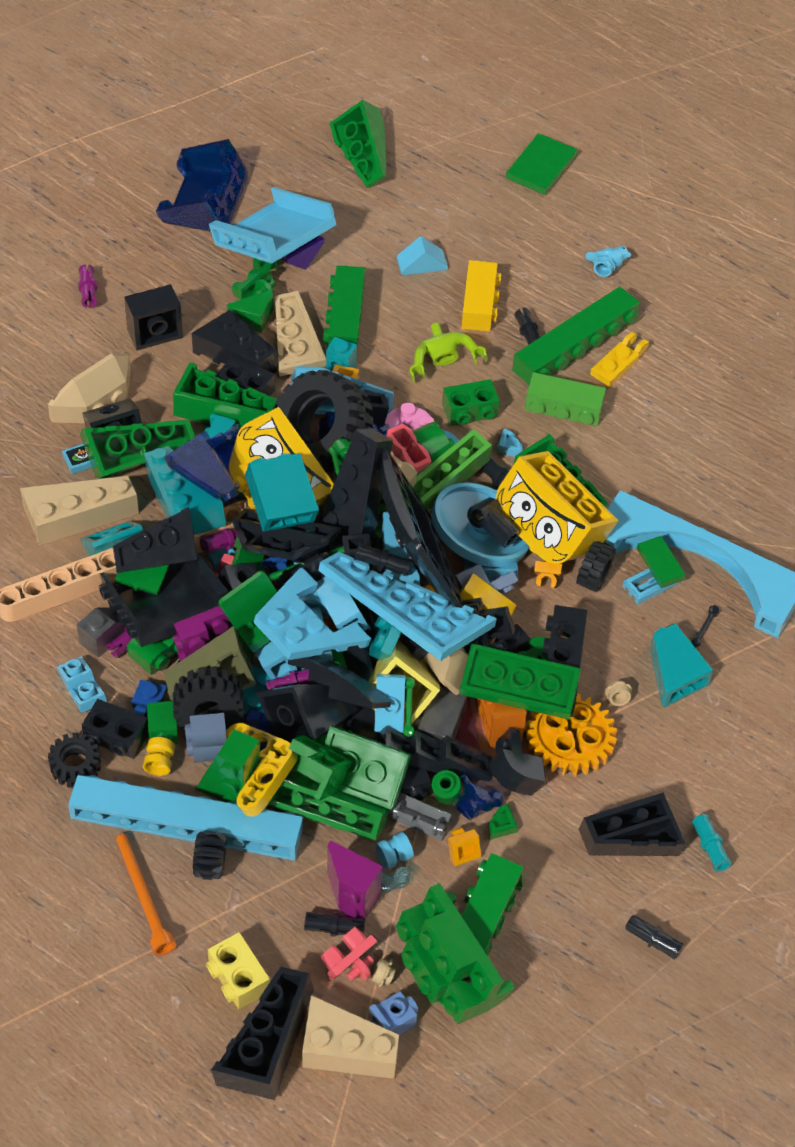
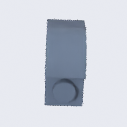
(501, 584)

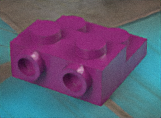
(199, 630)

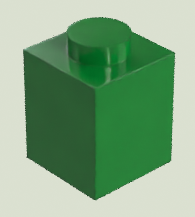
(161, 721)

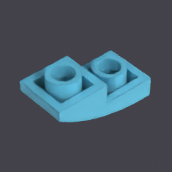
(80, 683)

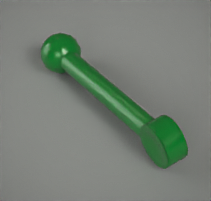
(408, 729)

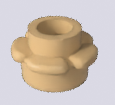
(618, 693)
(383, 973)

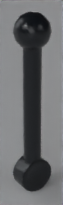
(713, 612)

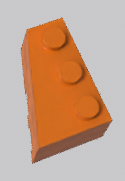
(499, 718)

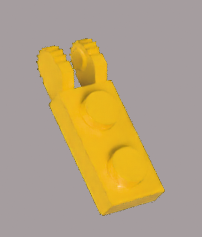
(619, 360)

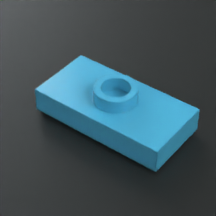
(393, 689)

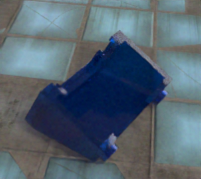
(210, 186)
(206, 463)

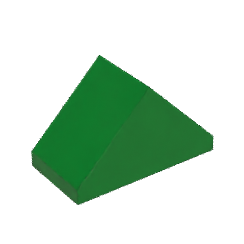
(254, 309)

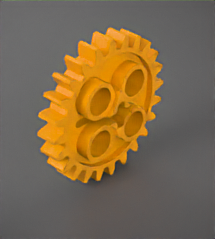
(594, 727)

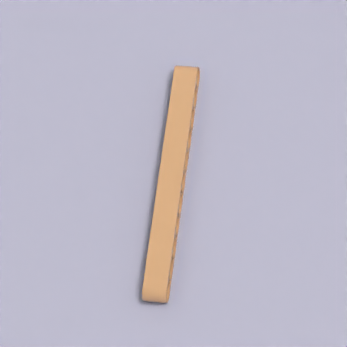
(77, 578)

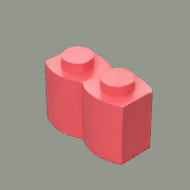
(407, 449)

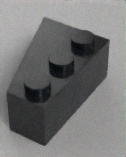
(231, 336)
(633, 830)

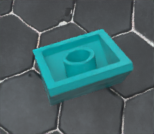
(109, 537)

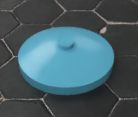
(456, 531)

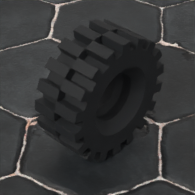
(208, 687)

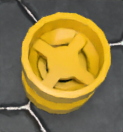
(158, 757)

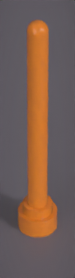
(161, 940)

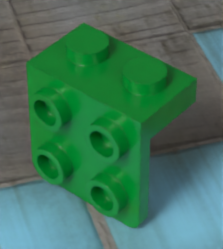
(243, 605)

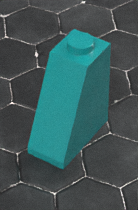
(677, 665)

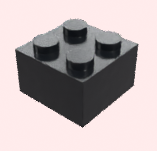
(153, 317)

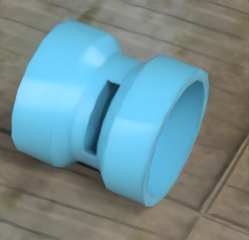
(394, 850)

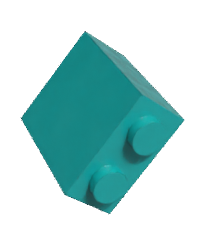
(281, 492)

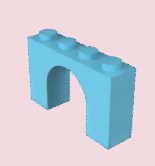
(334, 604)

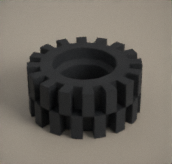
(596, 566)
(74, 746)

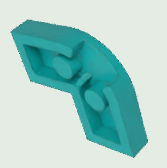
(383, 640)

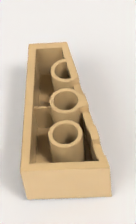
(77, 506)

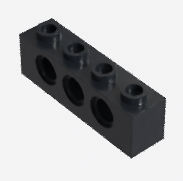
(571, 624)

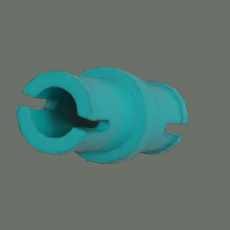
(711, 843)

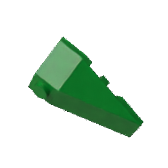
(362, 139)

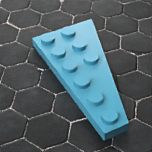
(408, 607)

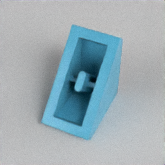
(421, 257)

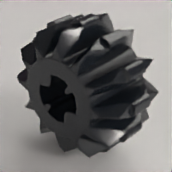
(209, 855)

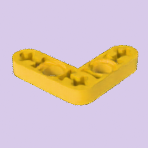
(268, 764)

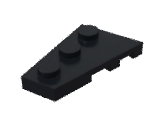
(160, 545)

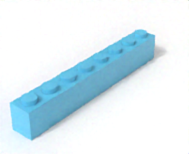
(184, 816)

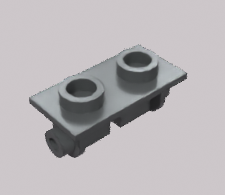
(421, 816)

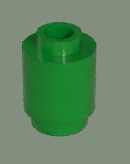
(449, 795)

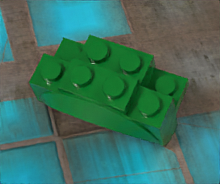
(443, 952)

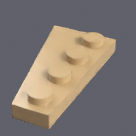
(295, 335)

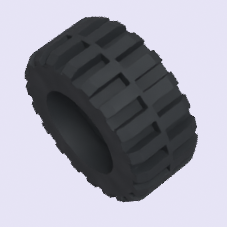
(312, 391)

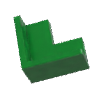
(320, 765)

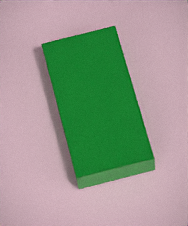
(661, 562)

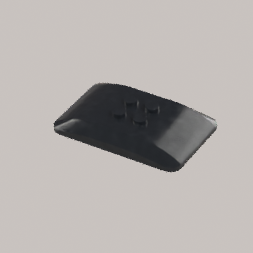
(416, 531)

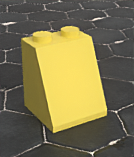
(404, 663)

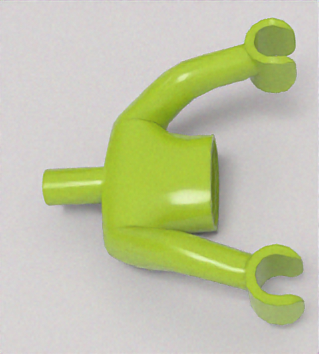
(443, 350)

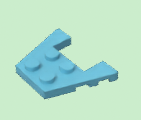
(297, 628)

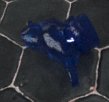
(477, 799)

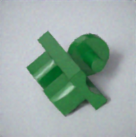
(257, 282)

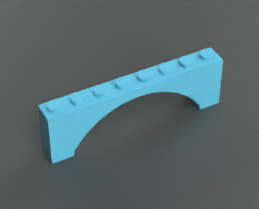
(764, 581)

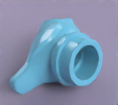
(607, 259)

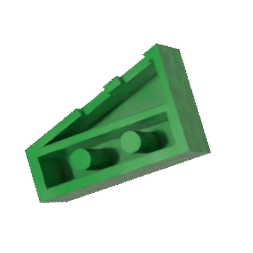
(231, 767)

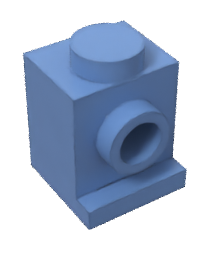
(398, 1023)

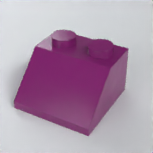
(353, 880)

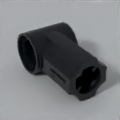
(490, 517)

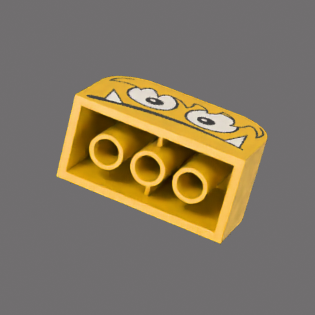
(269, 438)
(552, 509)

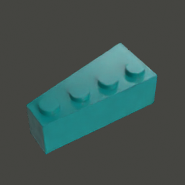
(178, 493)

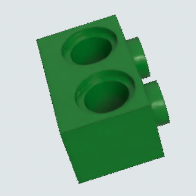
(470, 402)

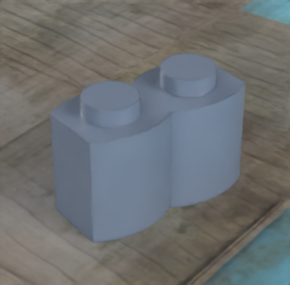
(205, 736)

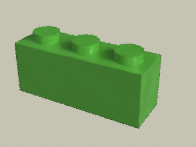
(565, 399)

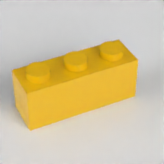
(480, 296)

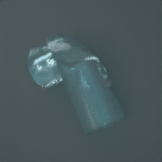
(396, 880)

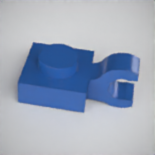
(147, 693)

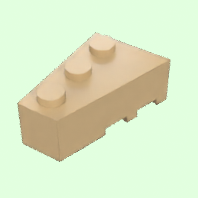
(347, 1043)

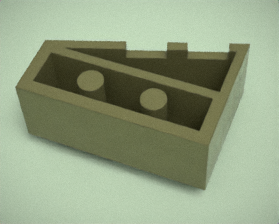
(222, 652)

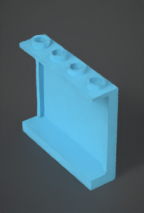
(277, 227)

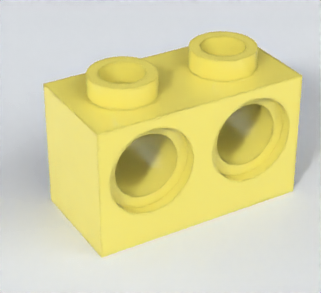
(242, 969)

